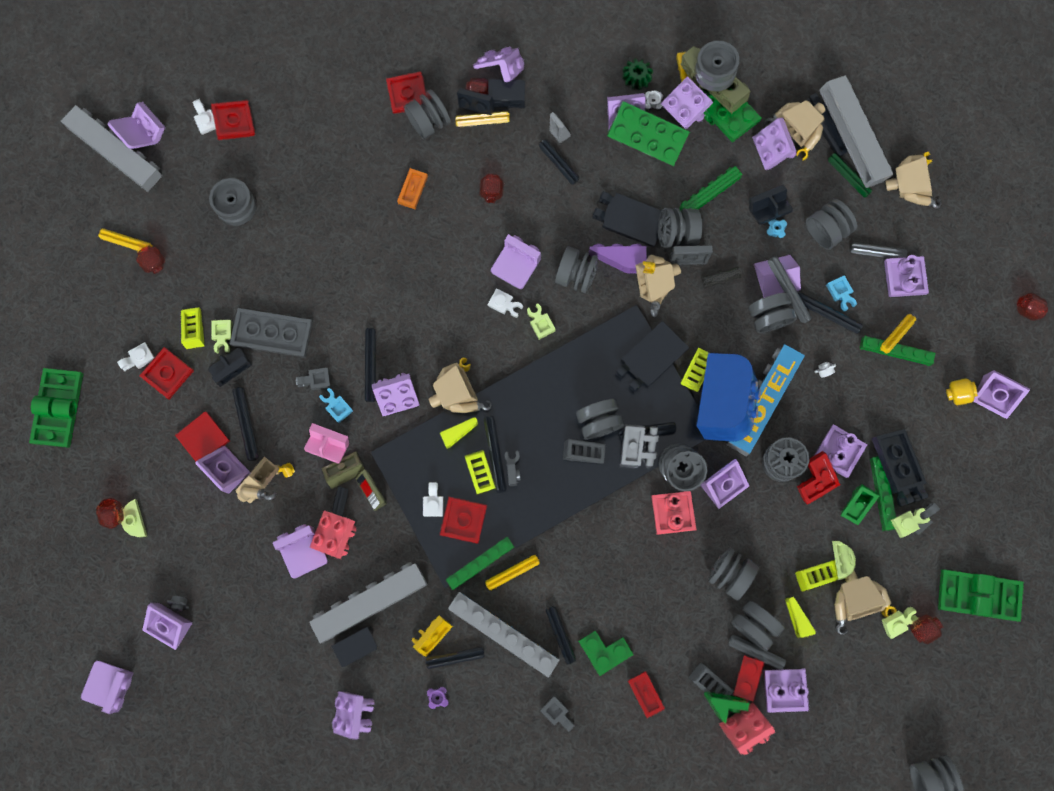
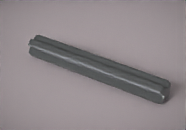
(788, 287)

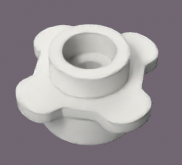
(657, 96)
(825, 369)

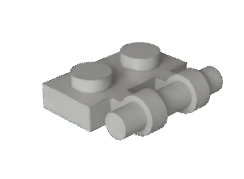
(633, 445)

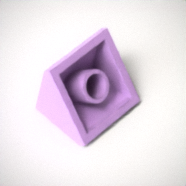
(768, 281)
(1000, 393)
(223, 469)
(725, 484)
(165, 625)

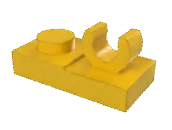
(432, 636)

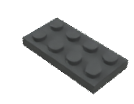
(271, 332)

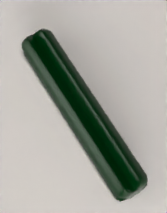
(841, 166)

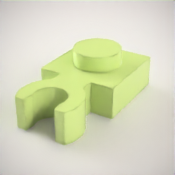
(541, 324)
(221, 333)
(908, 522)
(897, 622)

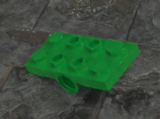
(730, 124)
(648, 133)
(55, 408)
(980, 595)

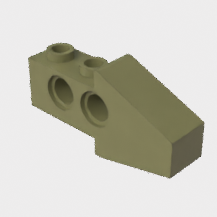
(728, 98)

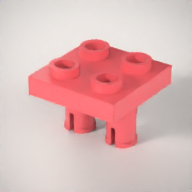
(673, 512)
(333, 534)
(747, 729)

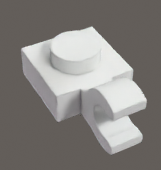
(205, 118)
(139, 356)
(433, 504)

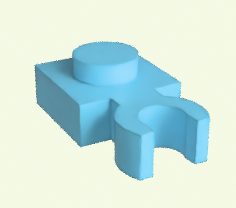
(841, 290)
(337, 407)

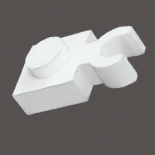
(502, 302)

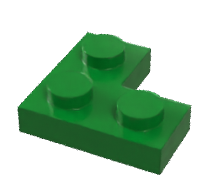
(604, 657)

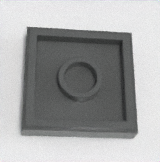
(690, 255)

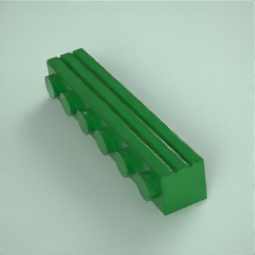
(713, 189)
(899, 351)
(885, 500)
(480, 563)

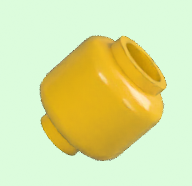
(962, 391)

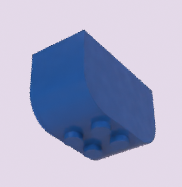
(728, 398)

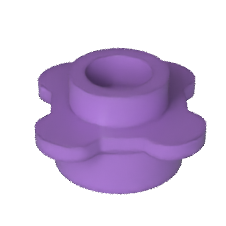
(433, 702)

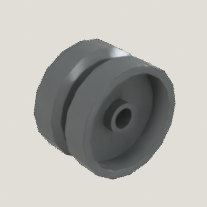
(717, 65)
(232, 201)
(772, 312)
(600, 419)
(758, 625)

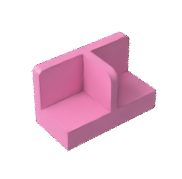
(326, 443)

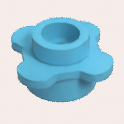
(777, 232)

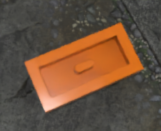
(412, 188)

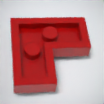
(823, 479)

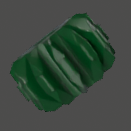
(644, 74)

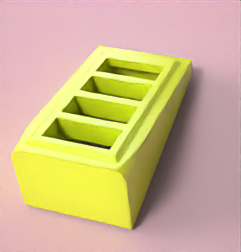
(195, 339)
(701, 359)
(456, 432)
(472, 456)
(806, 578)
(799, 620)

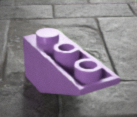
(620, 256)

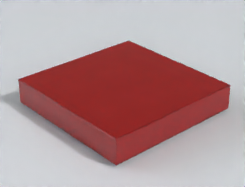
(405, 89)
(232, 120)
(166, 373)
(202, 437)
(463, 520)

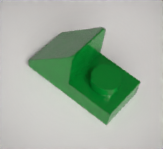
(859, 504)
(723, 703)

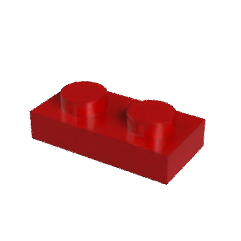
(749, 678)
(646, 694)

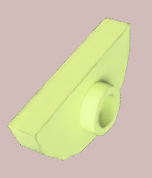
(133, 521)
(844, 559)

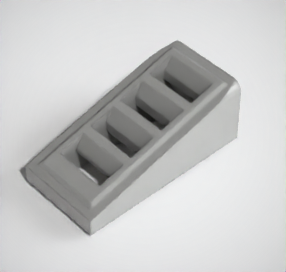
(558, 129)

